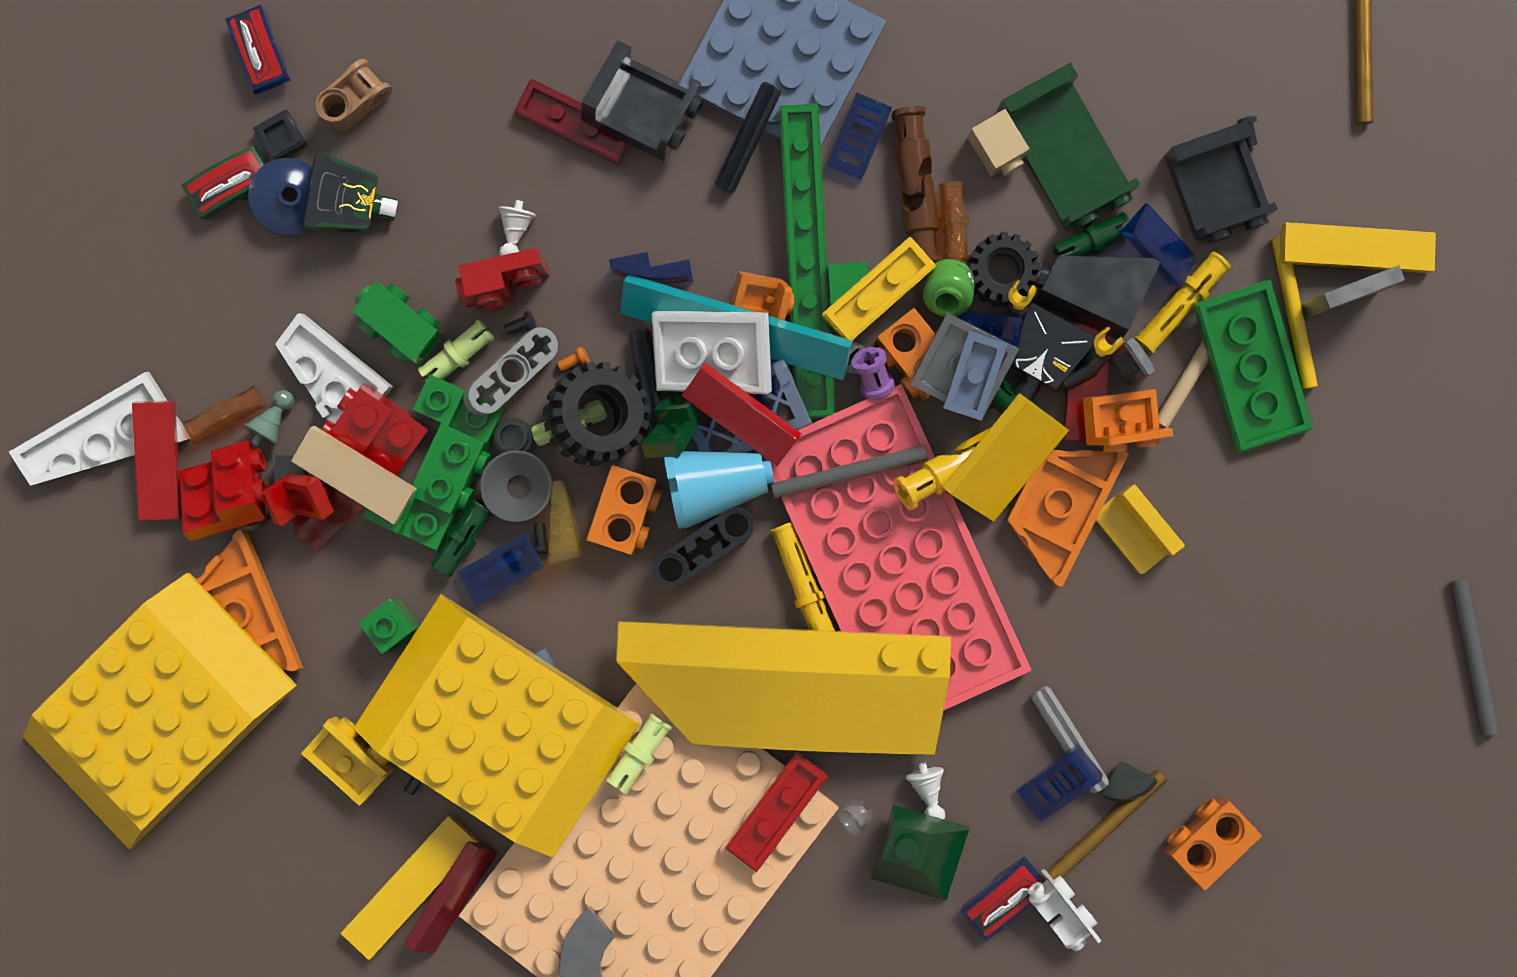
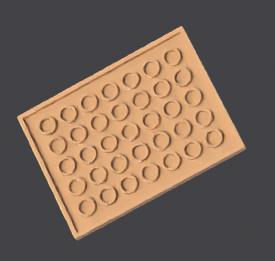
(649, 864)

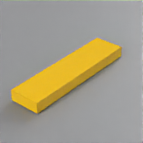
(1357, 247)
(407, 888)

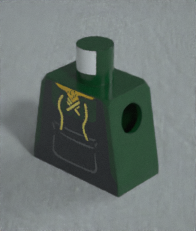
(343, 198)

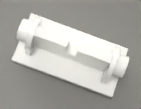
(1054, 898)

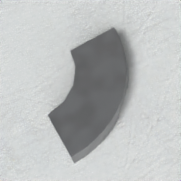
(585, 946)

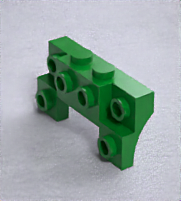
(448, 467)

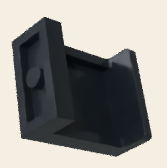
(640, 104)
(1219, 183)

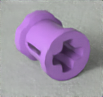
(874, 372)

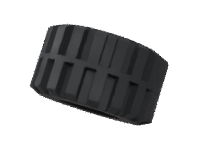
(620, 394)

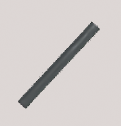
(849, 471)
(1474, 657)

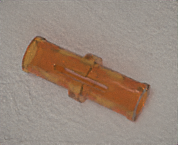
(954, 221)
(224, 414)

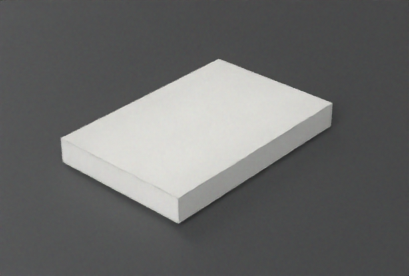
(727, 341)

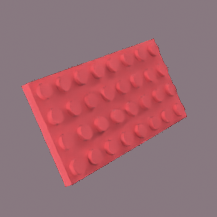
(895, 564)

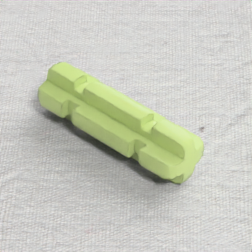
(593, 412)

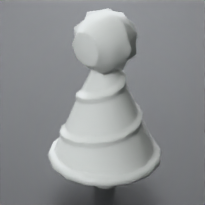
(515, 224)
(927, 785)

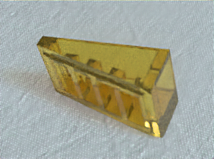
(564, 534)

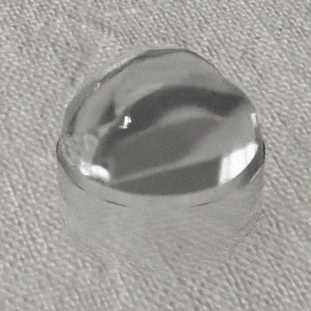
(854, 816)

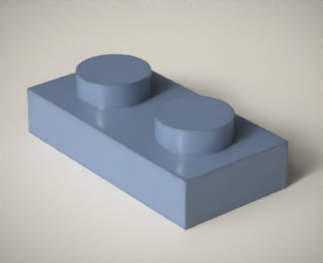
(975, 375)

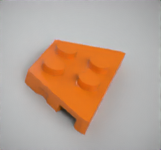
(1062, 506)
(244, 592)

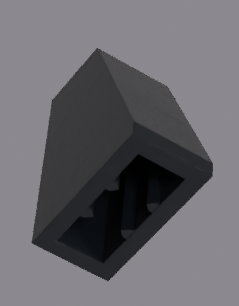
(1097, 289)

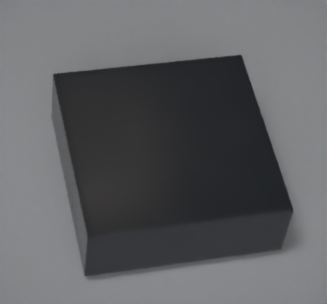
(280, 136)

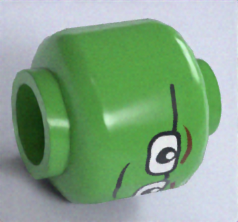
(948, 288)

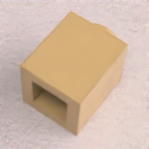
(999, 144)

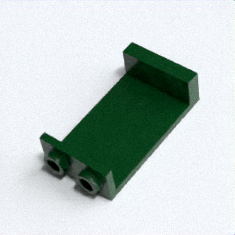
(1067, 149)

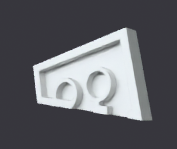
(325, 366)

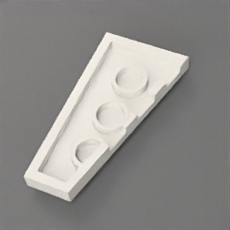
(90, 436)

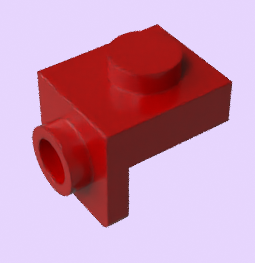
(297, 495)

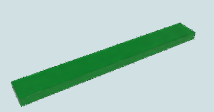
(806, 241)

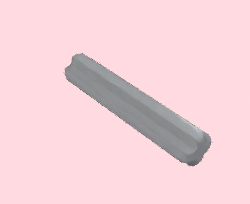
(1063, 727)

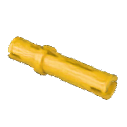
(1178, 307)
(801, 577)

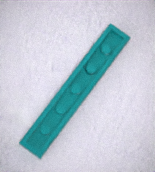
(788, 341)

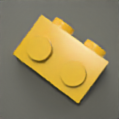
(347, 759)

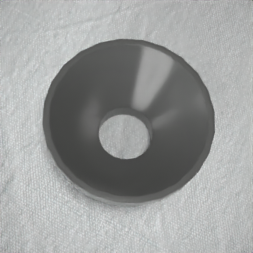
(497, 479)

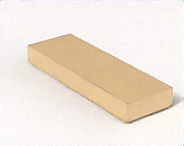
(353, 474)

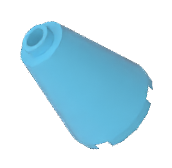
(714, 482)

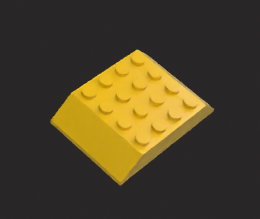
(156, 708)
(495, 728)

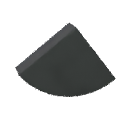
(1128, 783)

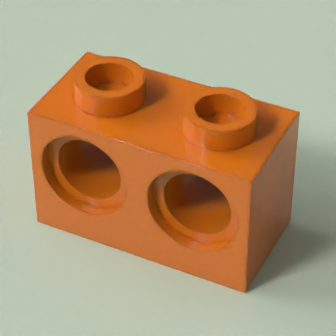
(907, 362)
(613, 507)
(1218, 851)

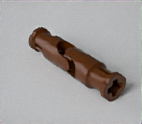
(915, 169)

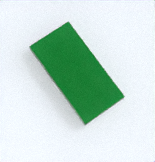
(1252, 366)

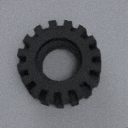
(1008, 246)

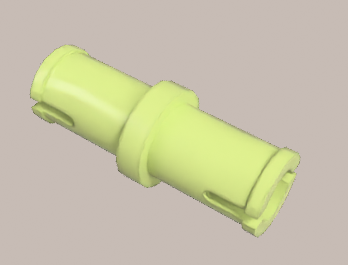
(457, 352)
(638, 753)

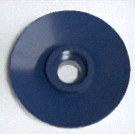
(266, 198)

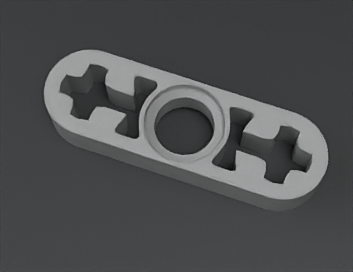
(497, 397)

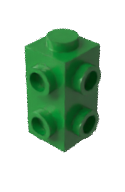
(386, 314)

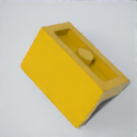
(1138, 529)

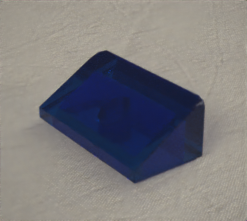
(1156, 240)

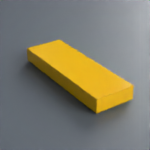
(878, 290)

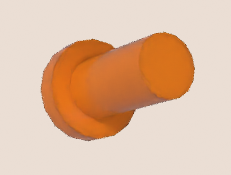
(574, 359)

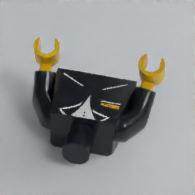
(1052, 349)

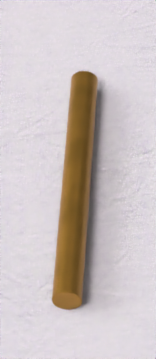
(1364, 62)
(1101, 831)

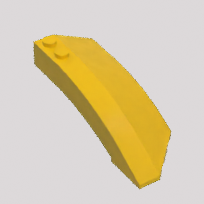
(792, 685)

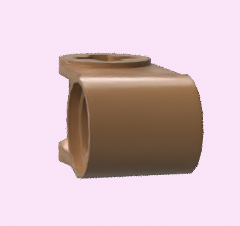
(354, 94)

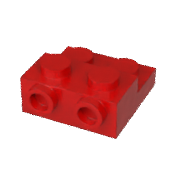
(490, 281)
(376, 428)
(223, 491)

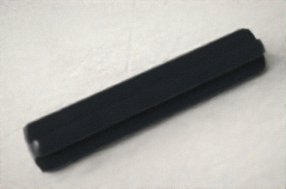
(748, 137)
(645, 372)

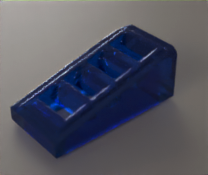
(873, 106)
(1082, 763)

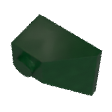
(920, 852)

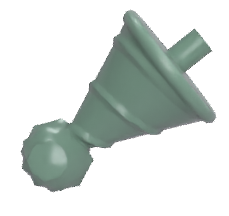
(267, 425)

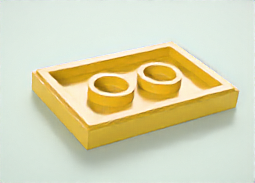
(1006, 458)

